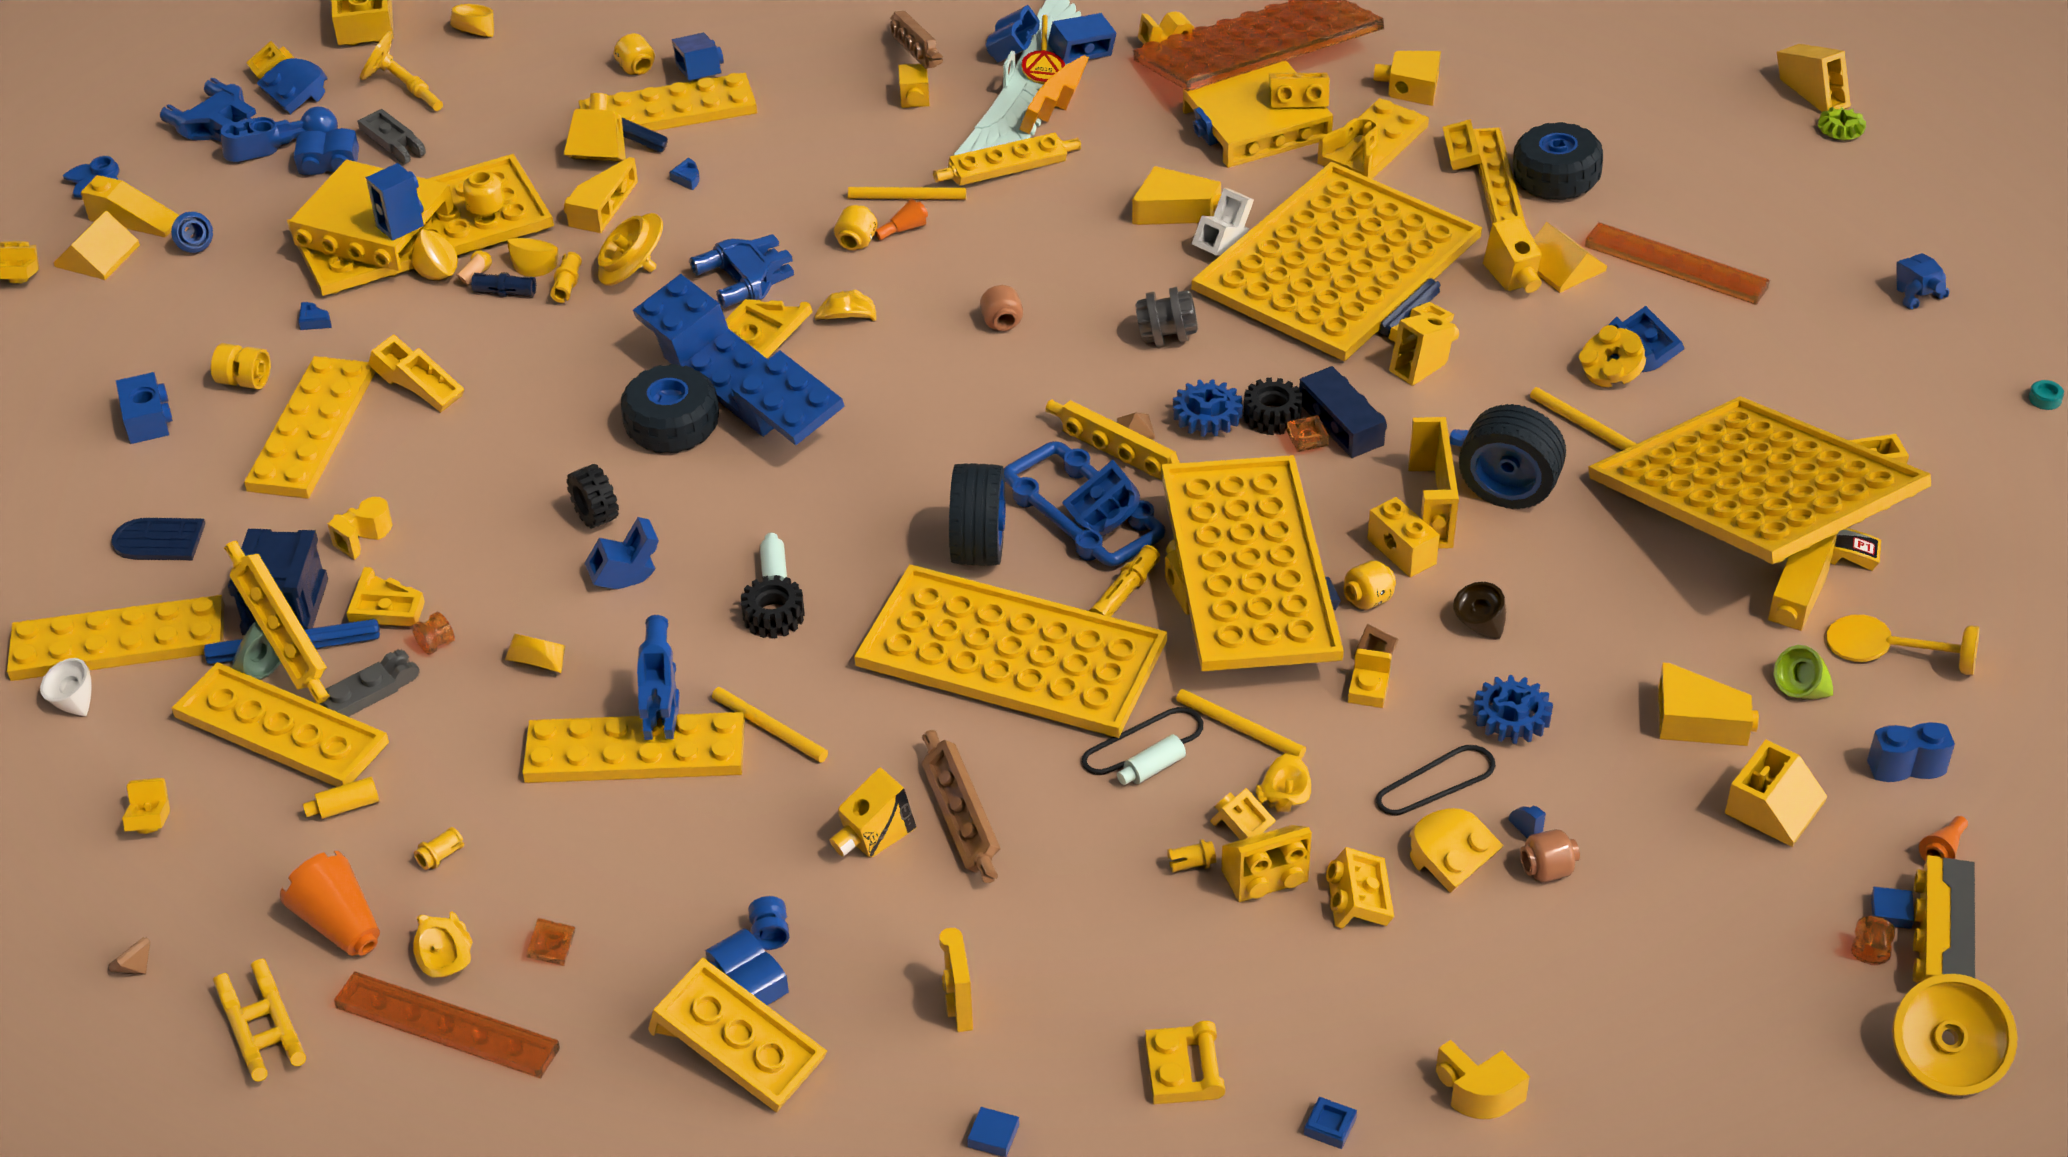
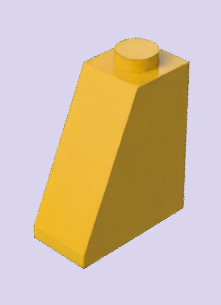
(1816, 75)
(1174, 198)
(1801, 584)
(1703, 709)

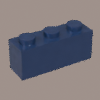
(1343, 411)

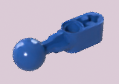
(263, 135)

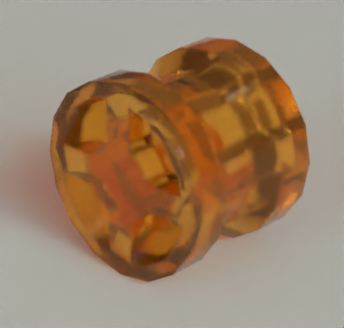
(433, 633)
(1873, 940)

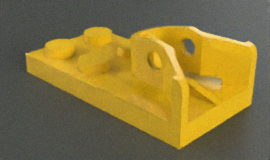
(1372, 138)
(737, 1034)

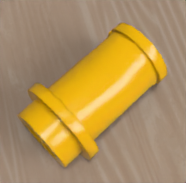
(437, 849)
(1192, 855)

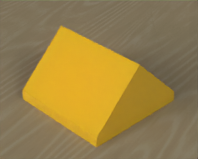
(99, 249)
(1564, 260)

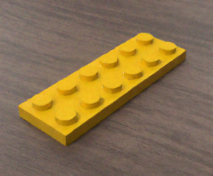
(684, 102)
(310, 427)
(116, 636)
(280, 725)
(617, 748)

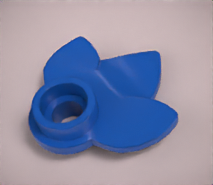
(85, 173)

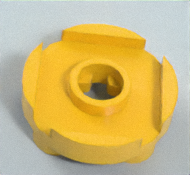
(1613, 341)

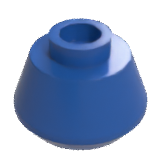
(198, 226)

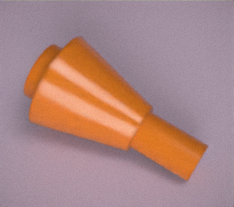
(910, 216)
(1944, 841)

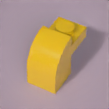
(1484, 1089)

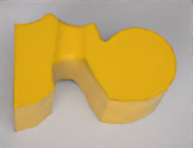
(1171, 24)
(369, 521)

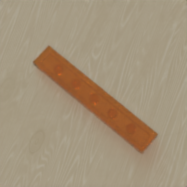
(1677, 263)
(447, 1024)

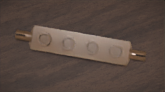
(915, 39)
(960, 806)

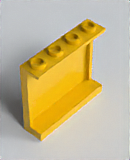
(1247, 121)
(342, 219)

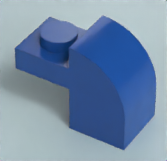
(626, 562)

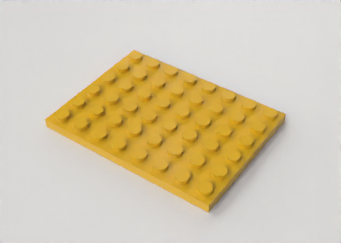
(1336, 259)
(1759, 478)

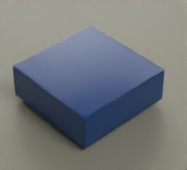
(1893, 906)
(1330, 1122)
(993, 1132)

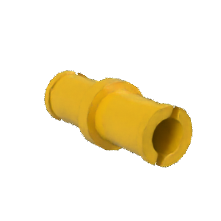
(566, 277)

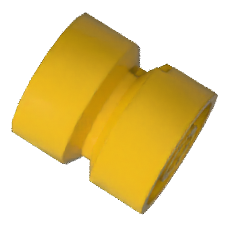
(240, 366)

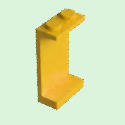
(1432, 452)

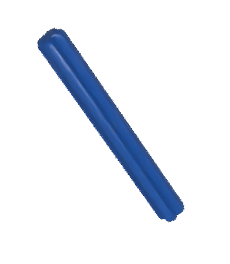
(320, 637)

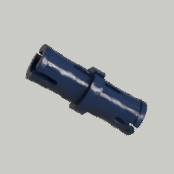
(504, 284)

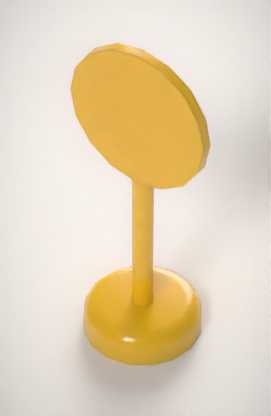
(1867, 638)

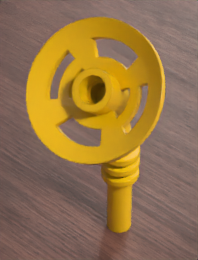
(382, 59)

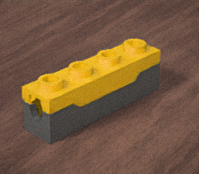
(1945, 918)

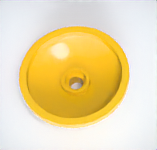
(1981, 1031)

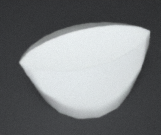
(68, 686)

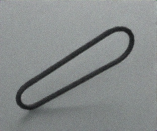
(1136, 728)
(1439, 795)

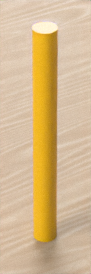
(906, 193)
(1581, 419)
(1240, 723)
(770, 724)

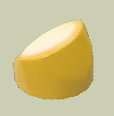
(473, 19)
(433, 256)
(532, 256)
(536, 652)

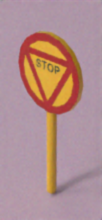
(1041, 64)

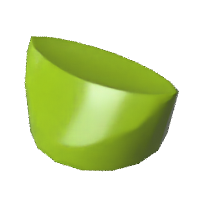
(1803, 673)

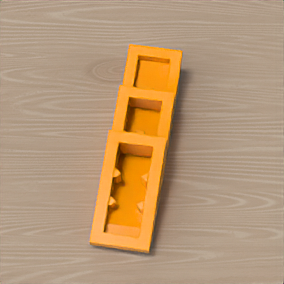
(1055, 92)

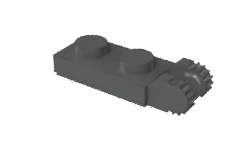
(391, 135)
(371, 684)

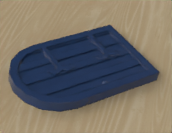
(158, 538)

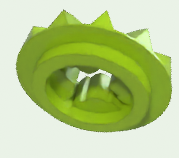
(1831, 123)

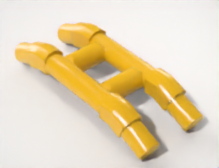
(272, 1005)

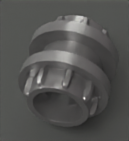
(1166, 316)

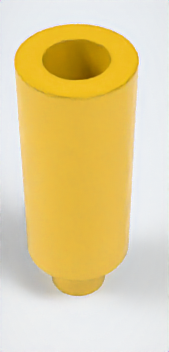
(342, 798)

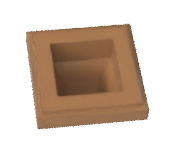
(1139, 423)
(1377, 640)
(133, 960)

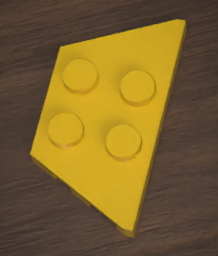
(766, 323)

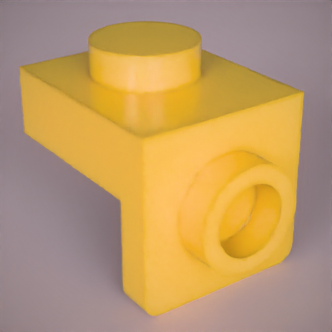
(147, 805)

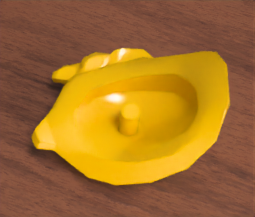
(846, 305)
(1285, 783)
(441, 945)

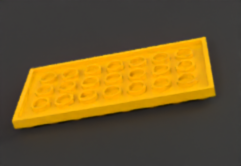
(520, 215)
(1250, 564)
(1012, 650)

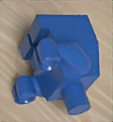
(1920, 277)

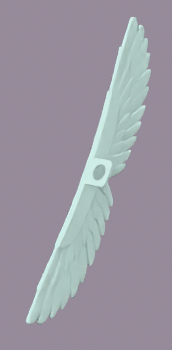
(1007, 112)

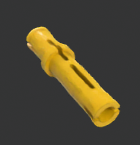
(1132, 575)

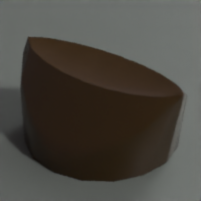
(1482, 608)

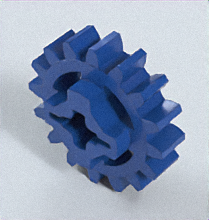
(1207, 407)
(1512, 709)

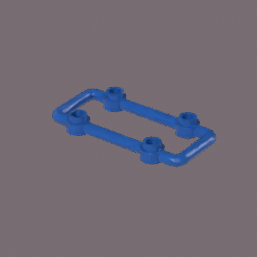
(1088, 542)

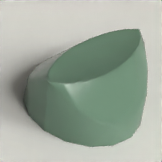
(255, 654)

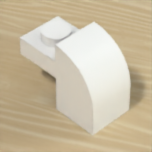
(1226, 226)

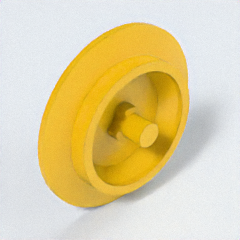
(629, 248)

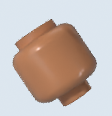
(1001, 308)
(1549, 855)

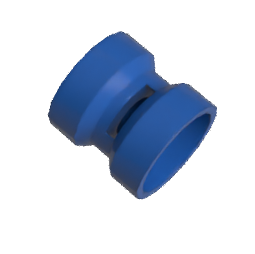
(768, 922)

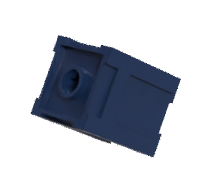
(295, 568)

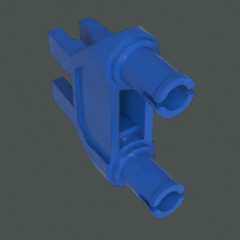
(208, 117)
(748, 264)
(656, 679)

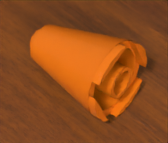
(332, 902)

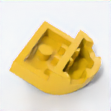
(18, 261)
(1452, 845)

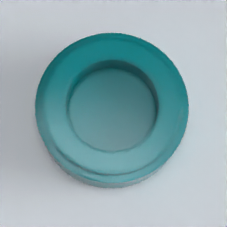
(2046, 394)

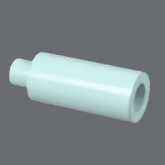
(773, 557)
(1152, 760)

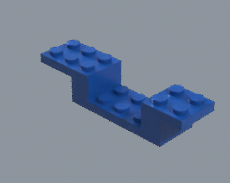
(755, 389)

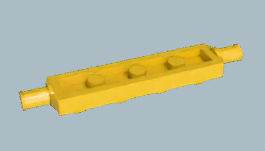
(1006, 159)
(1112, 437)
(277, 621)

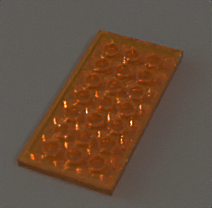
(1255, 40)

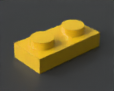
(1461, 144)

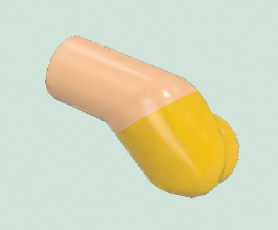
(479, 263)

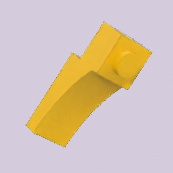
(416, 372)

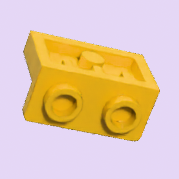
(1299, 89)
(1359, 888)

